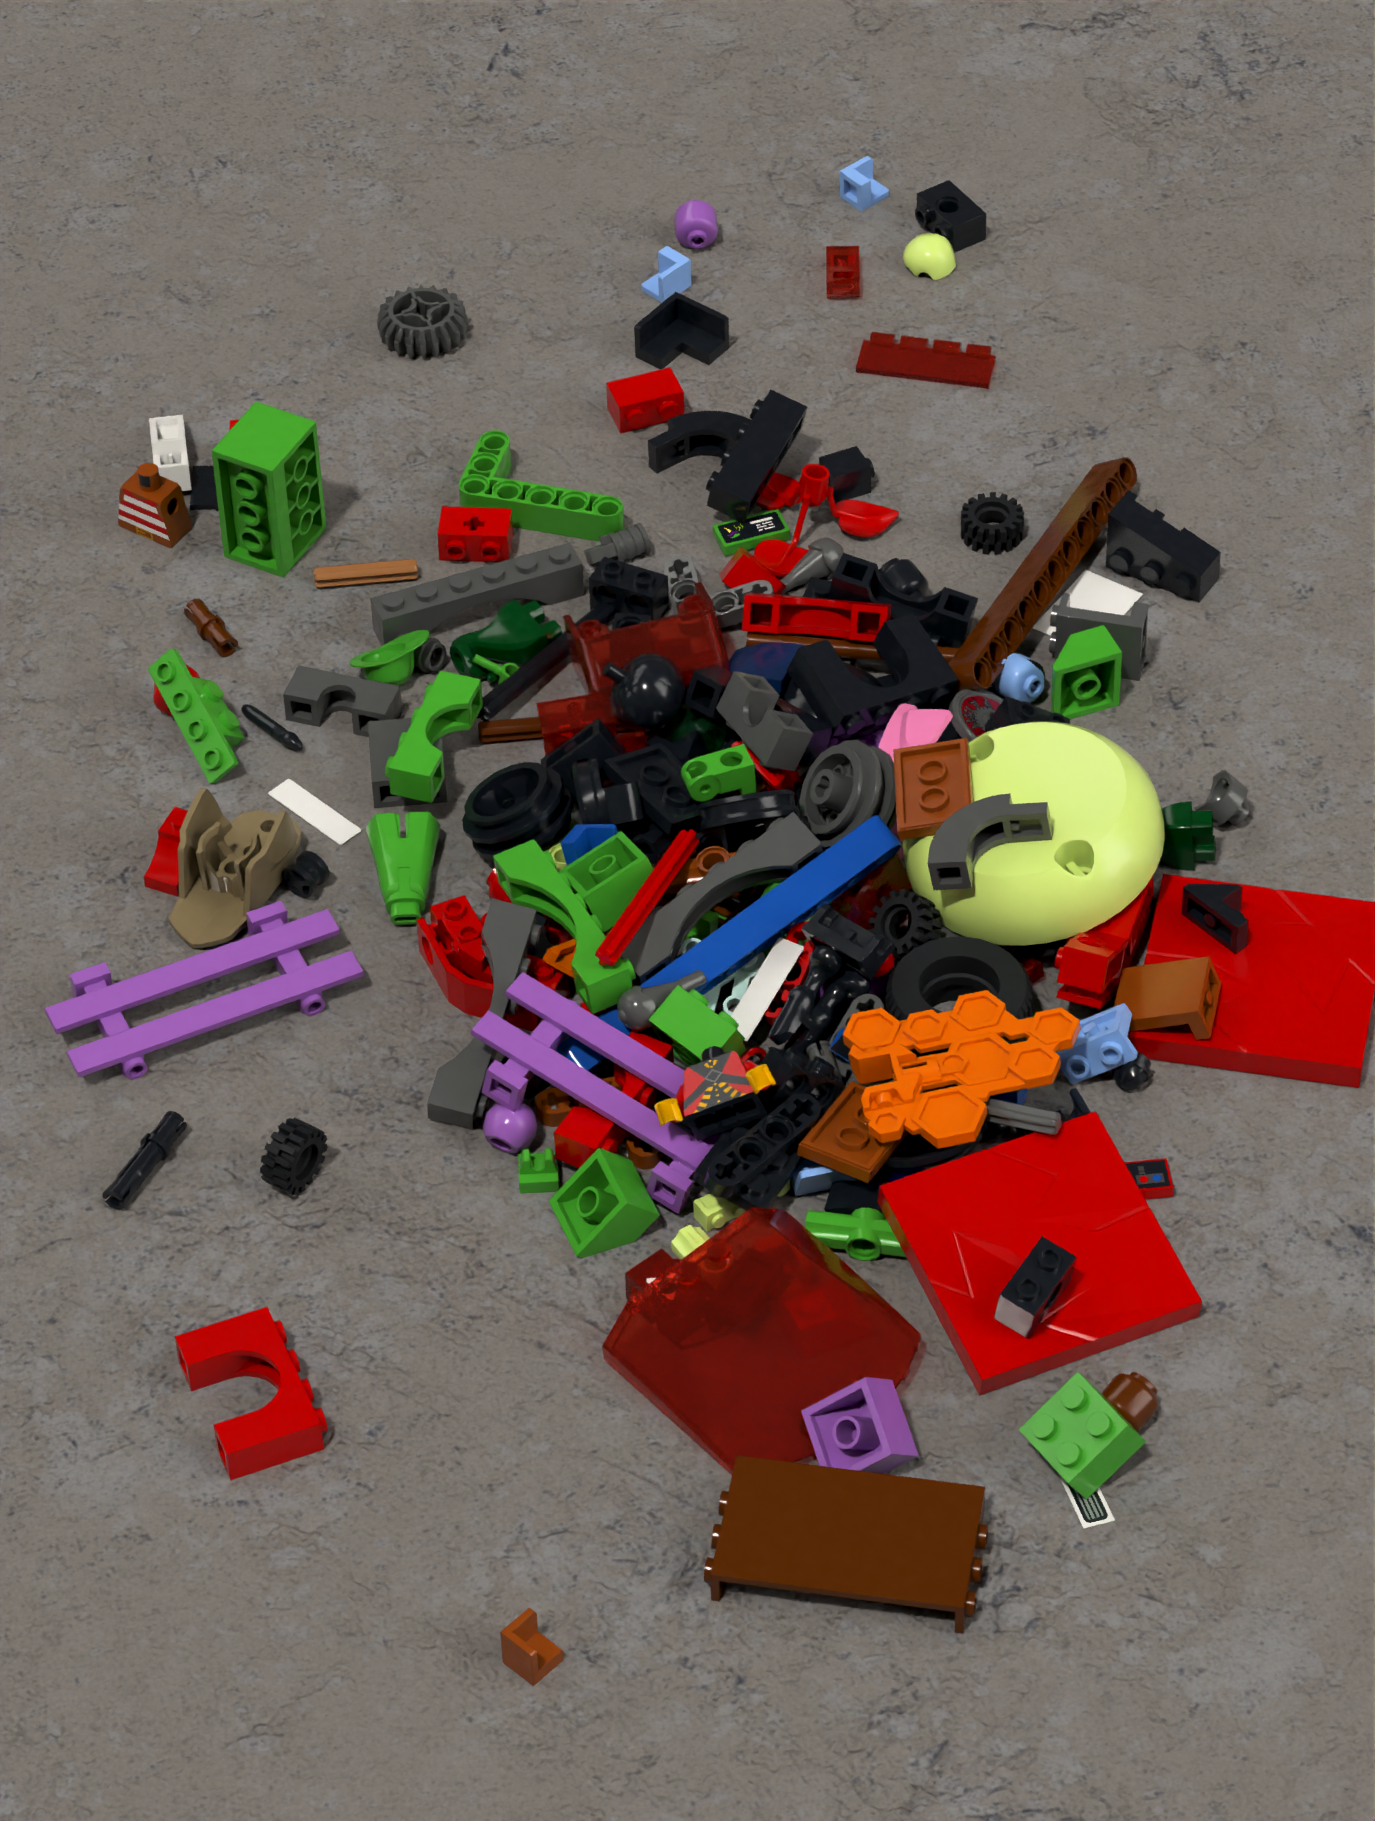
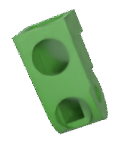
(719, 773)

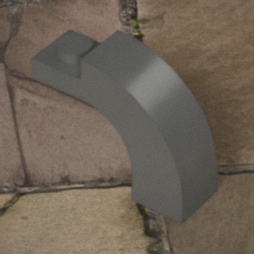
(978, 829)

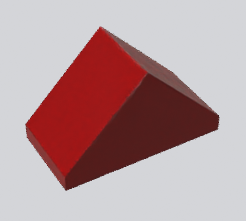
(745, 569)

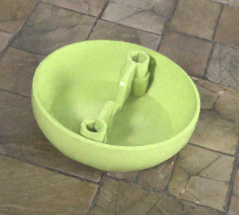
(1100, 848)

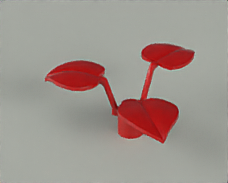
(854, 516)

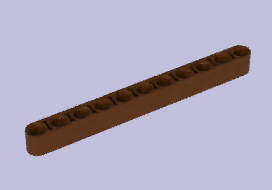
(1041, 574)

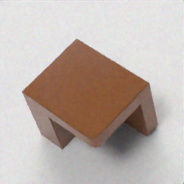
(528, 1650)

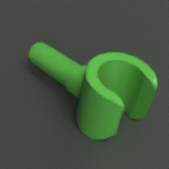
(502, 671)

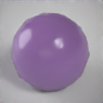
(510, 1129)

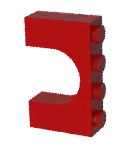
(254, 1348)

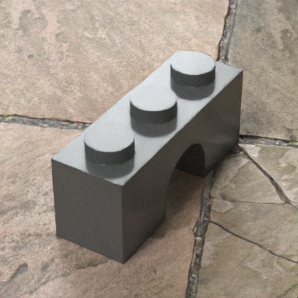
(318, 693)
(772, 735)

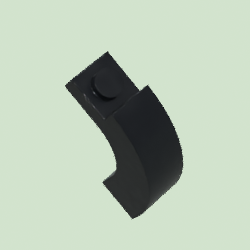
(694, 435)

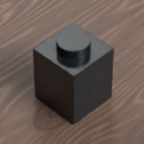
(848, 473)

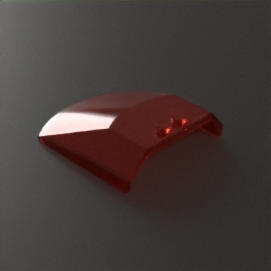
(755, 1336)

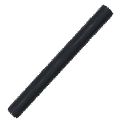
(537, 666)

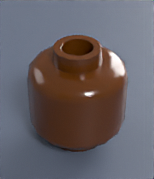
(1133, 1398)

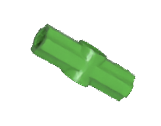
(861, 1234)

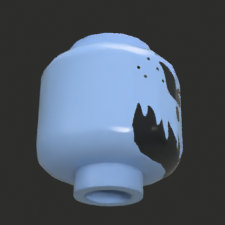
(1020, 678)

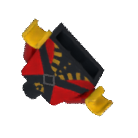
(718, 1094)

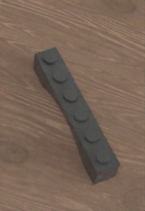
(543, 576)
(761, 861)
(459, 1083)

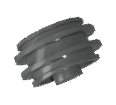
(847, 789)

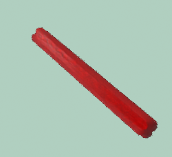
(647, 898)

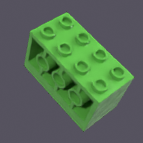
(269, 489)

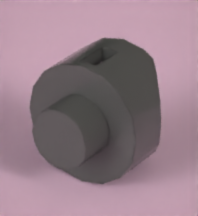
(1226, 800)

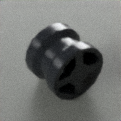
(305, 874)

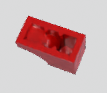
(164, 870)

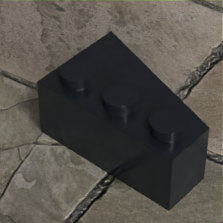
(1157, 552)

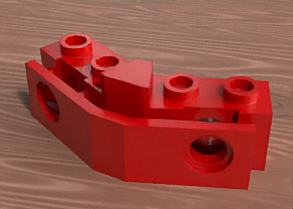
(1094, 959)
(460, 967)

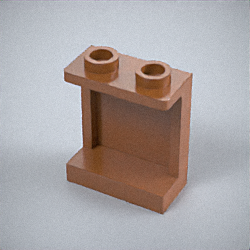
(1171, 995)

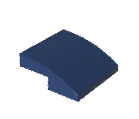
(767, 661)

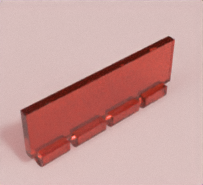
(916, 361)

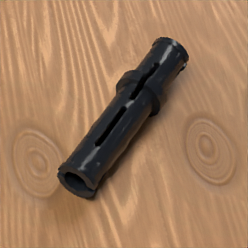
(152, 1150)

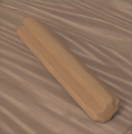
(365, 573)

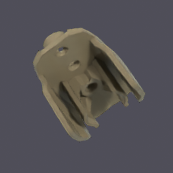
(228, 868)

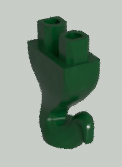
(509, 638)
(1187, 836)

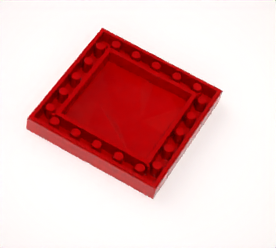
(1287, 1001)
(983, 1214)

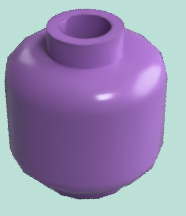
(696, 222)

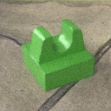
(538, 1172)

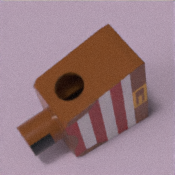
(153, 507)

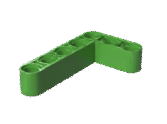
(532, 504)

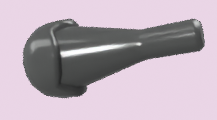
(817, 563)
(640, 1003)

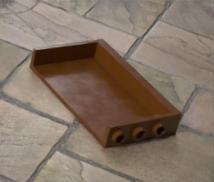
(850, 1535)

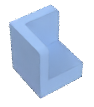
(859, 187)
(672, 277)

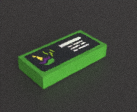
(756, 528)

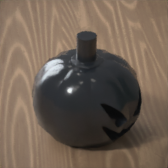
(645, 691)

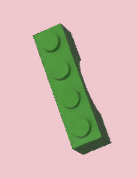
(447, 707)

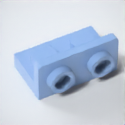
(1099, 1045)

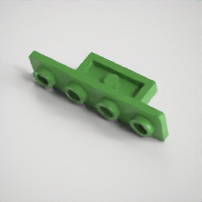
(199, 714)

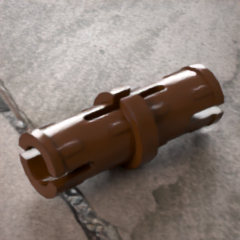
(210, 627)

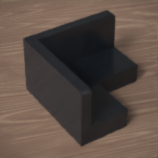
(678, 328)

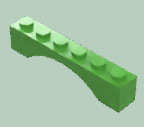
(533, 882)

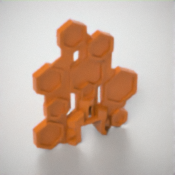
(975, 1062)

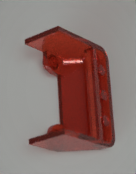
(688, 639)

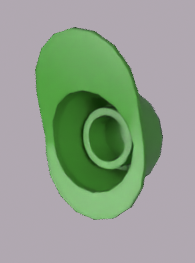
(392, 661)

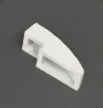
(170, 449)

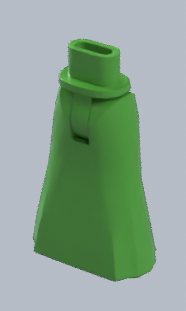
(404, 863)

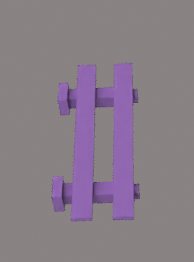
(268, 938)
(537, 1056)

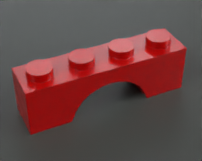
(813, 616)
(587, 1130)

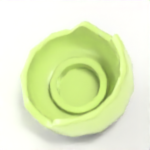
(931, 255)

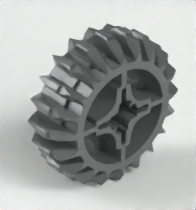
(422, 322)

